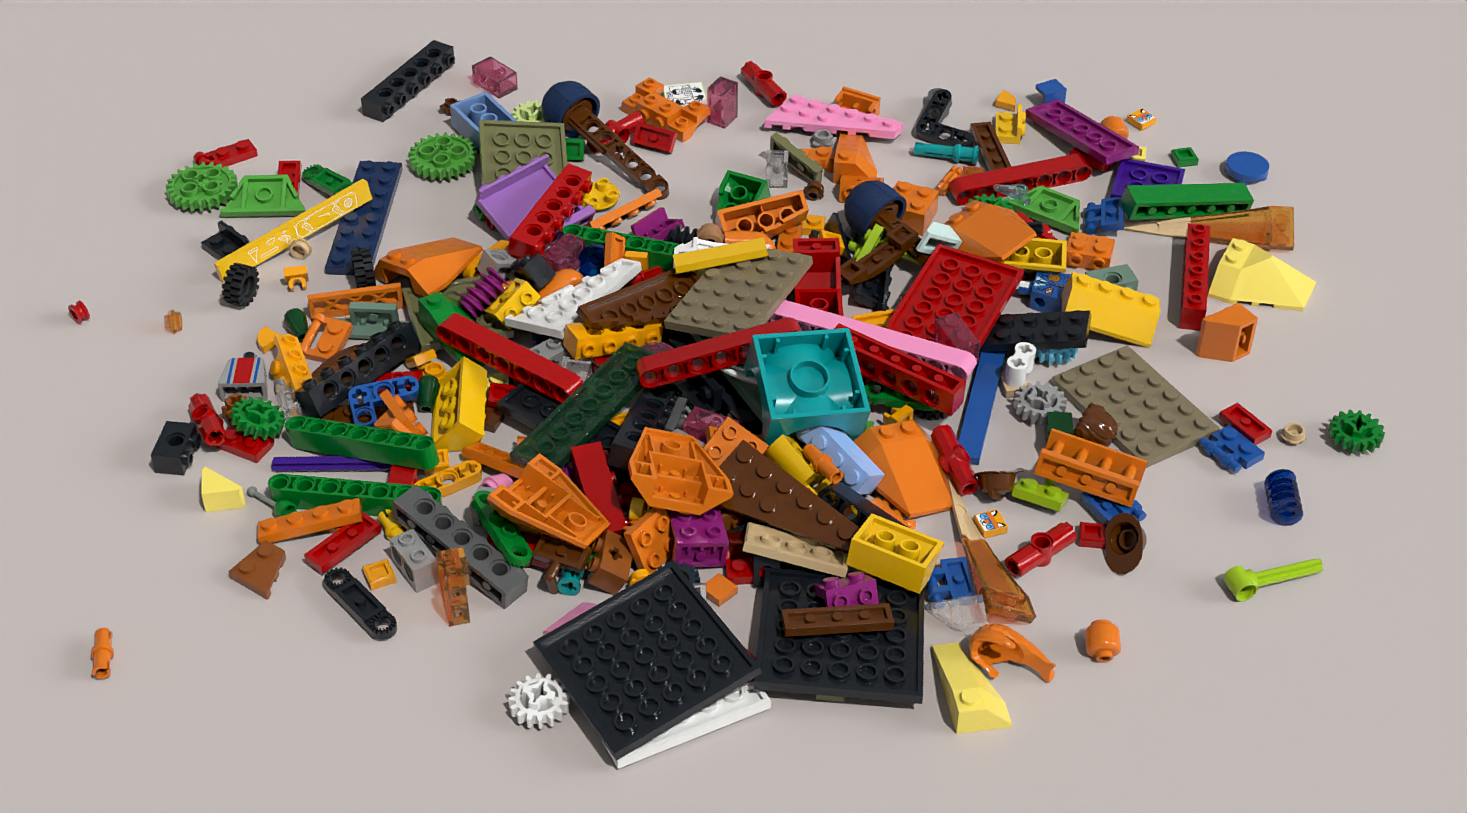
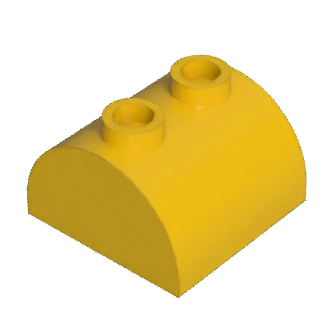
(788, 456)

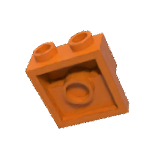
(1089, 251)

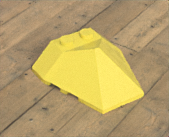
(1259, 277)

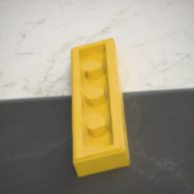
(720, 255)

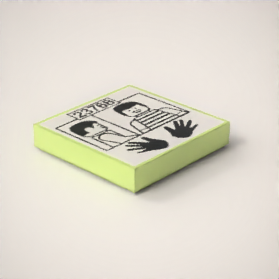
(685, 93)

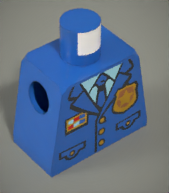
(1045, 291)

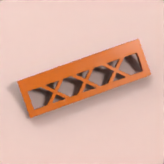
(337, 302)

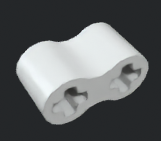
(1019, 364)

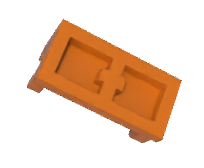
(858, 100)

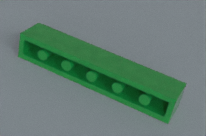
(1184, 200)

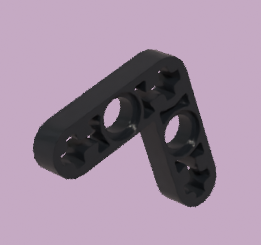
(935, 126)

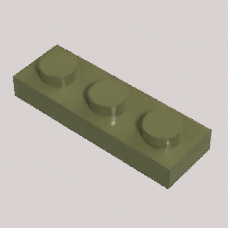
(797, 158)

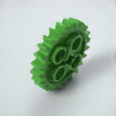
(443, 156)
(201, 186)

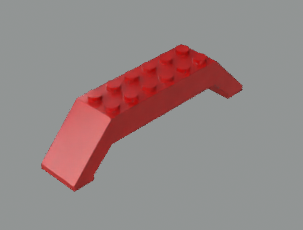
(822, 282)

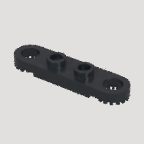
(360, 603)

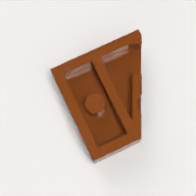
(259, 569)

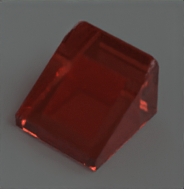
(736, 541)

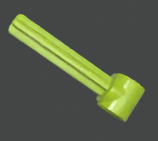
(1246, 582)

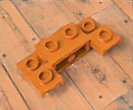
(663, 112)

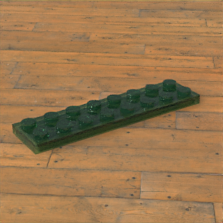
(585, 409)

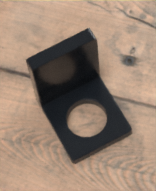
(758, 563)

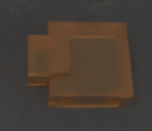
(453, 580)

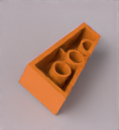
(765, 215)

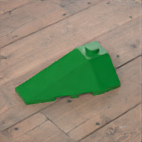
(741, 189)
(437, 308)

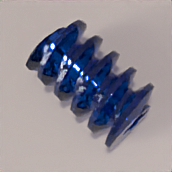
(1283, 497)

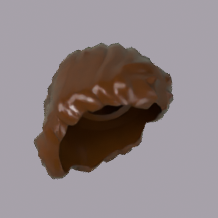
(1096, 425)

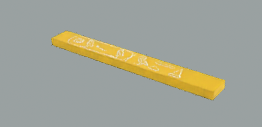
(297, 227)

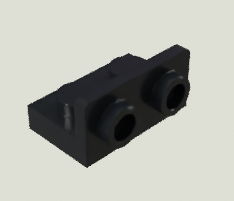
(224, 242)
(702, 392)

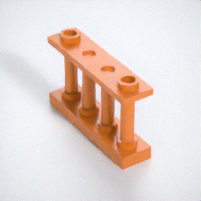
(1091, 467)

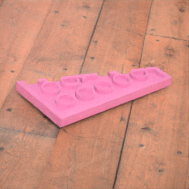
(816, 115)

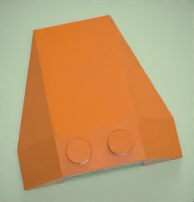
(990, 230)
(428, 264)
(911, 468)
(677, 473)
(549, 504)

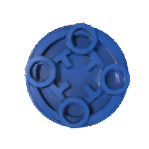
(1247, 167)

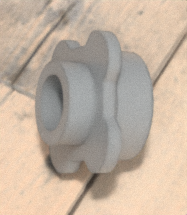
(822, 138)

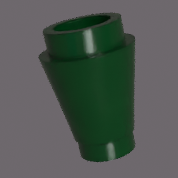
(296, 322)
(428, 393)

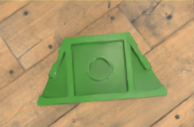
(263, 197)
(1050, 208)

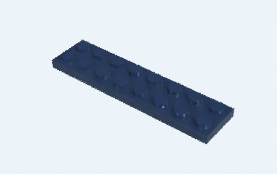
(367, 223)

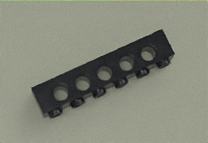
(407, 81)
(360, 367)
(649, 411)

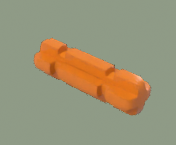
(953, 173)

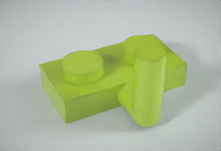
(871, 240)
(1043, 495)

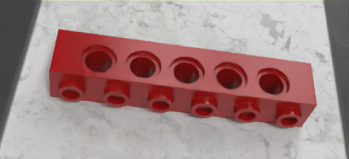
(550, 212)
(1194, 277)
(907, 374)

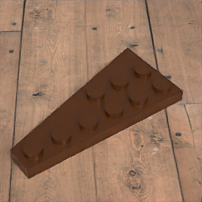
(640, 303)
(780, 501)

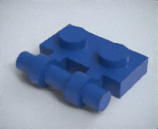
(1111, 216)
(1232, 449)
(1106, 509)
(956, 579)

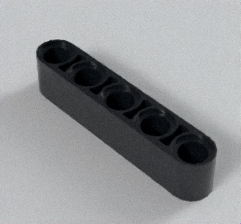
(846, 497)

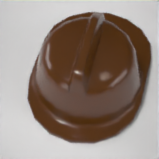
(997, 483)
(1124, 543)

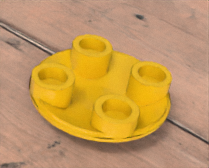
(602, 195)

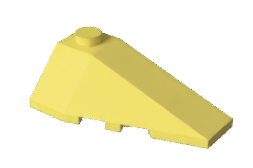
(969, 694)

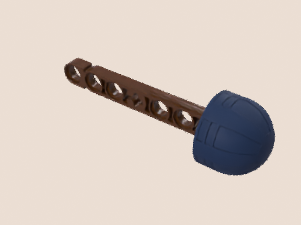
(579, 110)
(878, 204)

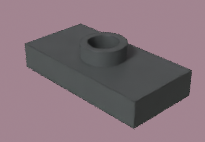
(677, 415)

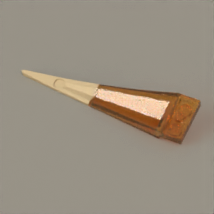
(1264, 226)
(989, 577)

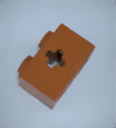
(610, 562)

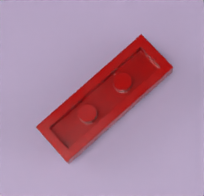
(342, 543)

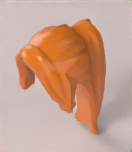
(1000, 643)

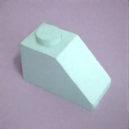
(939, 234)

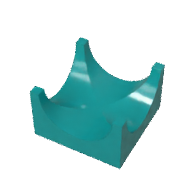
(808, 382)

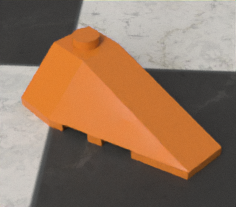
(852, 157)

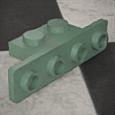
(370, 318)

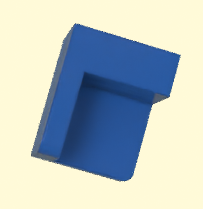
(1052, 90)

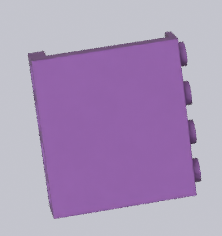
(514, 195)

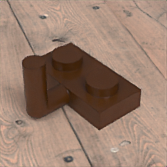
(560, 555)

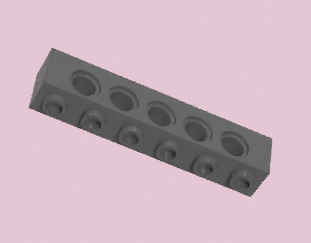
(444, 531)

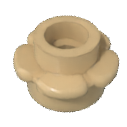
(300, 248)
(1294, 433)

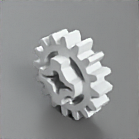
(538, 701)

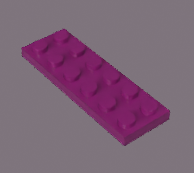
(1082, 132)

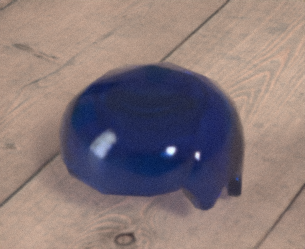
(591, 259)

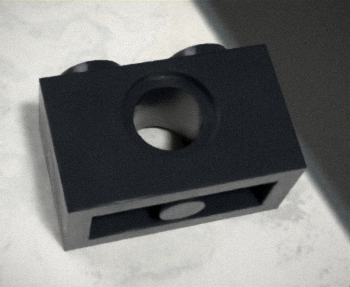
(533, 270)
(175, 448)

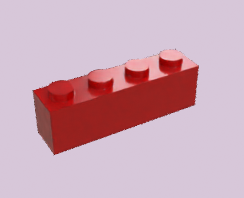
(599, 484)

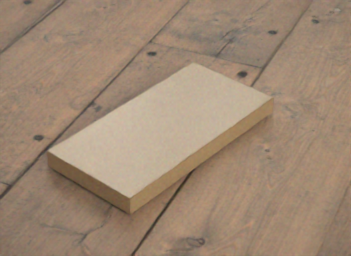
(793, 549)

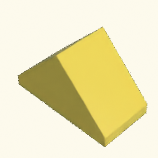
(219, 492)

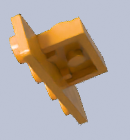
(290, 362)

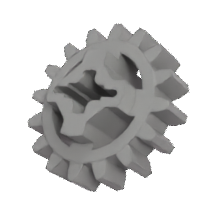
(1039, 401)

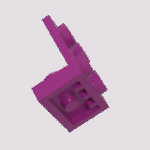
(699, 539)

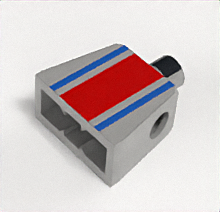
(244, 377)

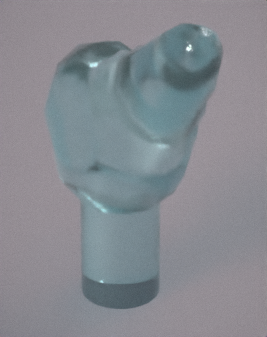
(1015, 191)

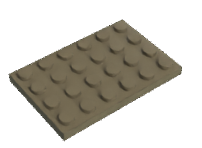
(738, 294)
(1149, 411)

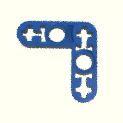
(372, 400)

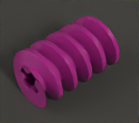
(482, 291)

